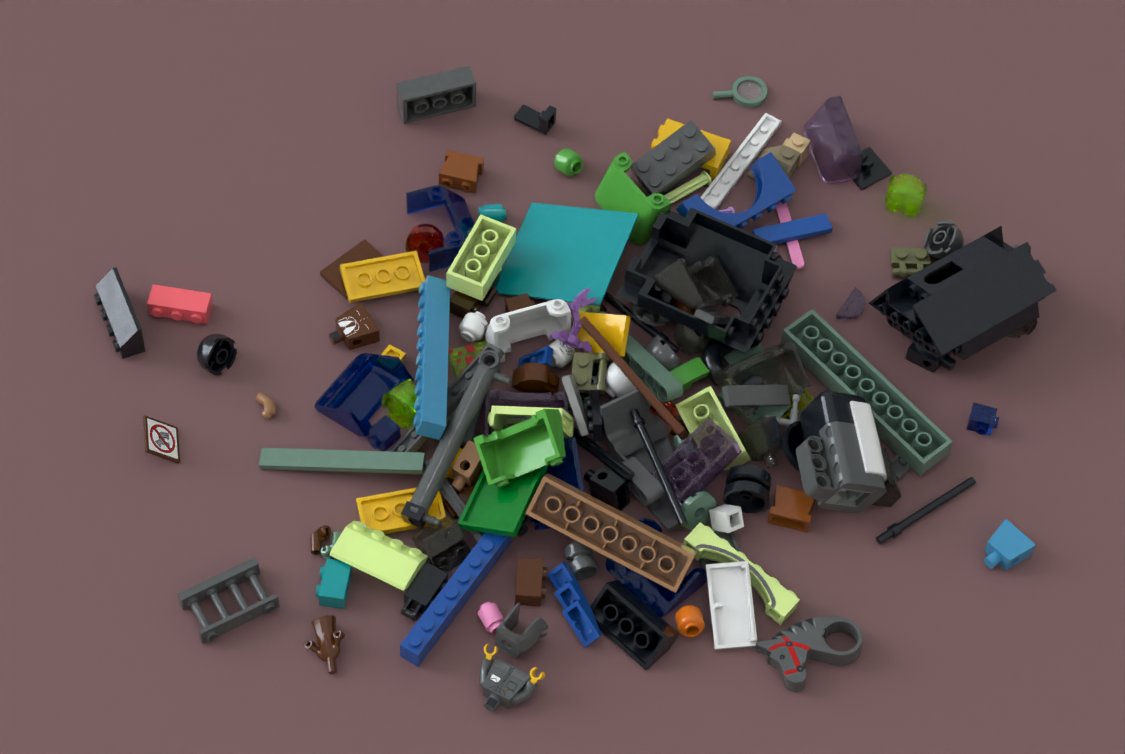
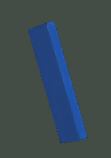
(795, 229)

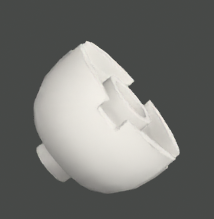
(617, 382)

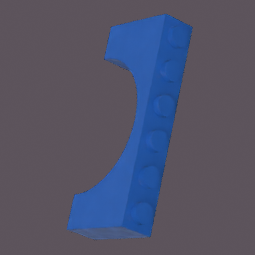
(771, 189)

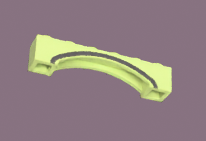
(777, 599)

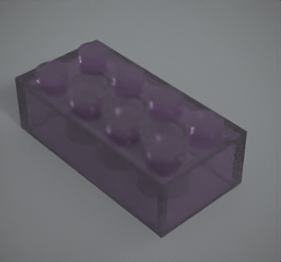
(699, 460)

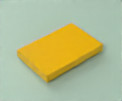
(611, 327)

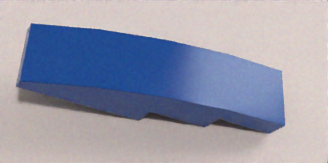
(576, 606)

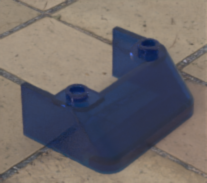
(459, 216)

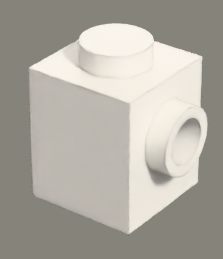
(726, 518)

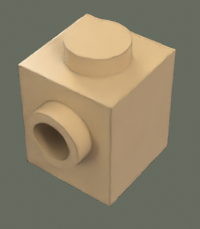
(799, 144)

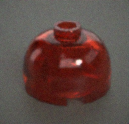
(423, 239)

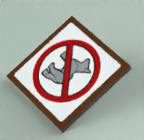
(161, 439)

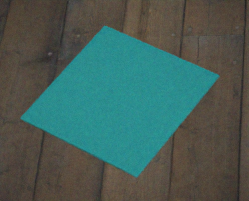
(565, 252)

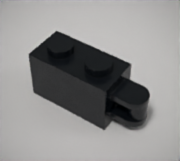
(423, 590)

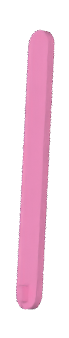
(793, 246)

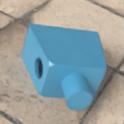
(1007, 547)

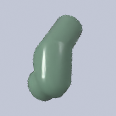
(326, 551)

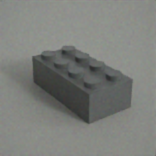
(436, 94)
(673, 159)

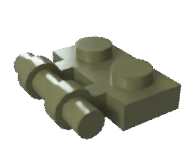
(908, 258)

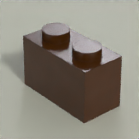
(529, 582)

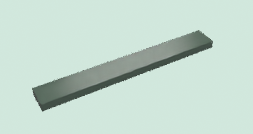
(342, 460)

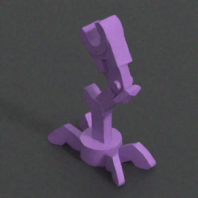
(571, 339)

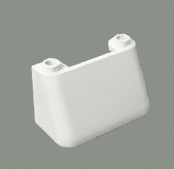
(528, 323)

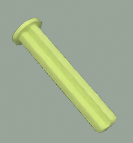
(689, 187)

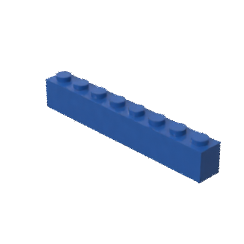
(453, 597)

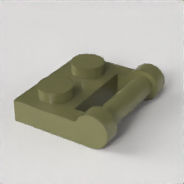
(583, 369)

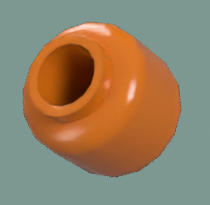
(689, 621)

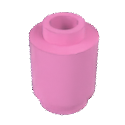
(490, 616)

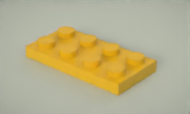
(382, 276)
(384, 510)

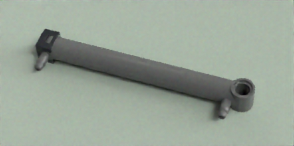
(417, 509)

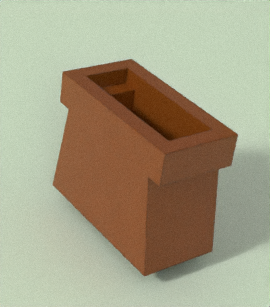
(461, 171)
(791, 509)

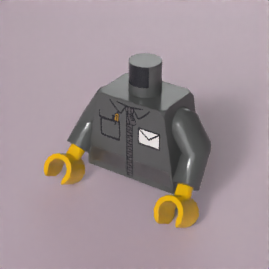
(505, 683)

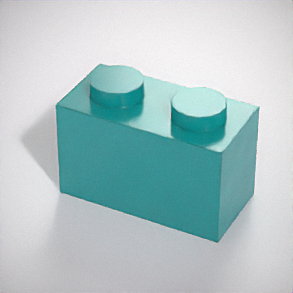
(334, 584)

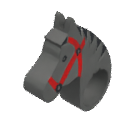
(805, 642)

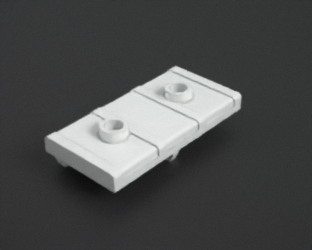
(731, 605)

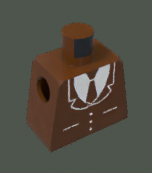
(355, 328)

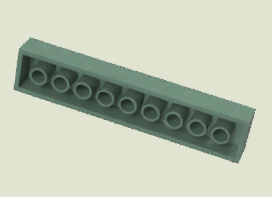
(847, 371)

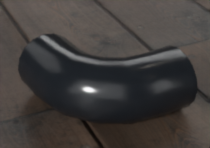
(712, 357)

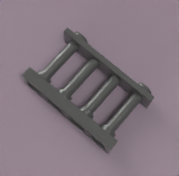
(228, 580)

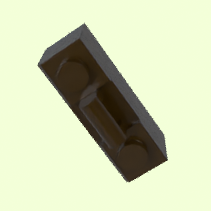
(462, 304)

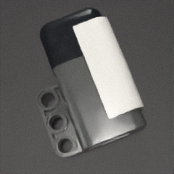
(841, 453)

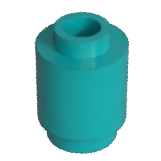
(493, 211)

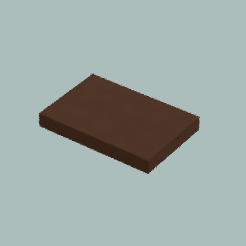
(360, 252)

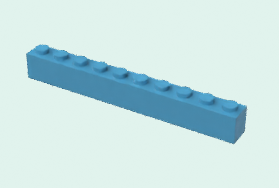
(432, 358)

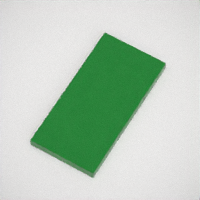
(503, 508)

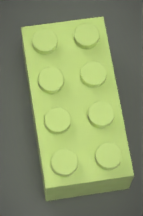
(481, 257)

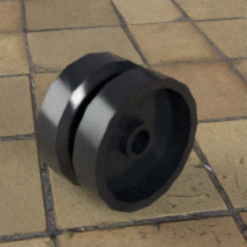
(747, 488)

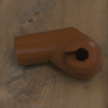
(318, 538)

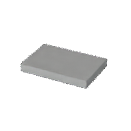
(576, 403)

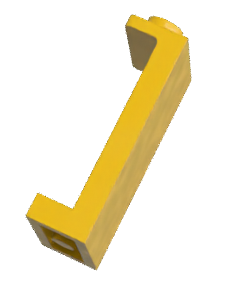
(721, 145)

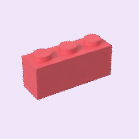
(180, 304)

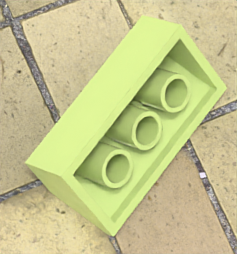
(704, 405)
(378, 555)

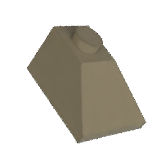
(785, 156)

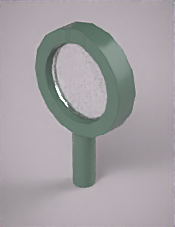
(746, 92)

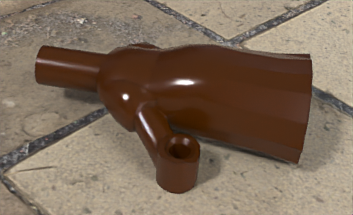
(327, 639)

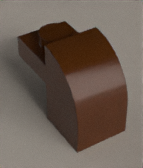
(533, 377)

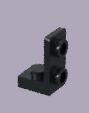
(538, 121)

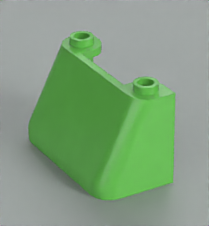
(621, 194)
(522, 447)

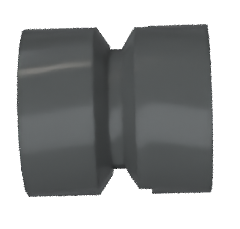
(580, 560)

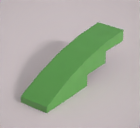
(690, 373)

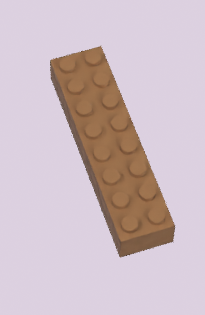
(611, 532)

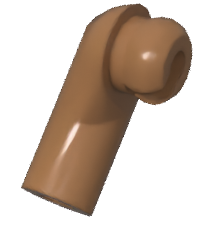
(268, 403)

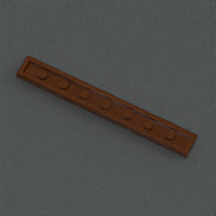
(633, 378)

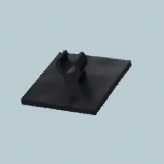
(871, 169)

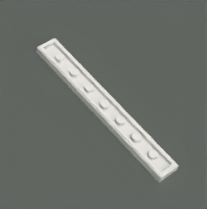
(741, 161)

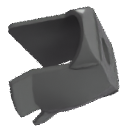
(519, 642)

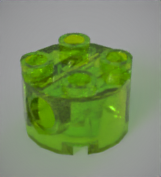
(905, 194)
(401, 403)

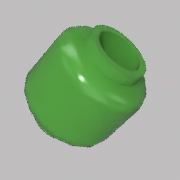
(568, 162)

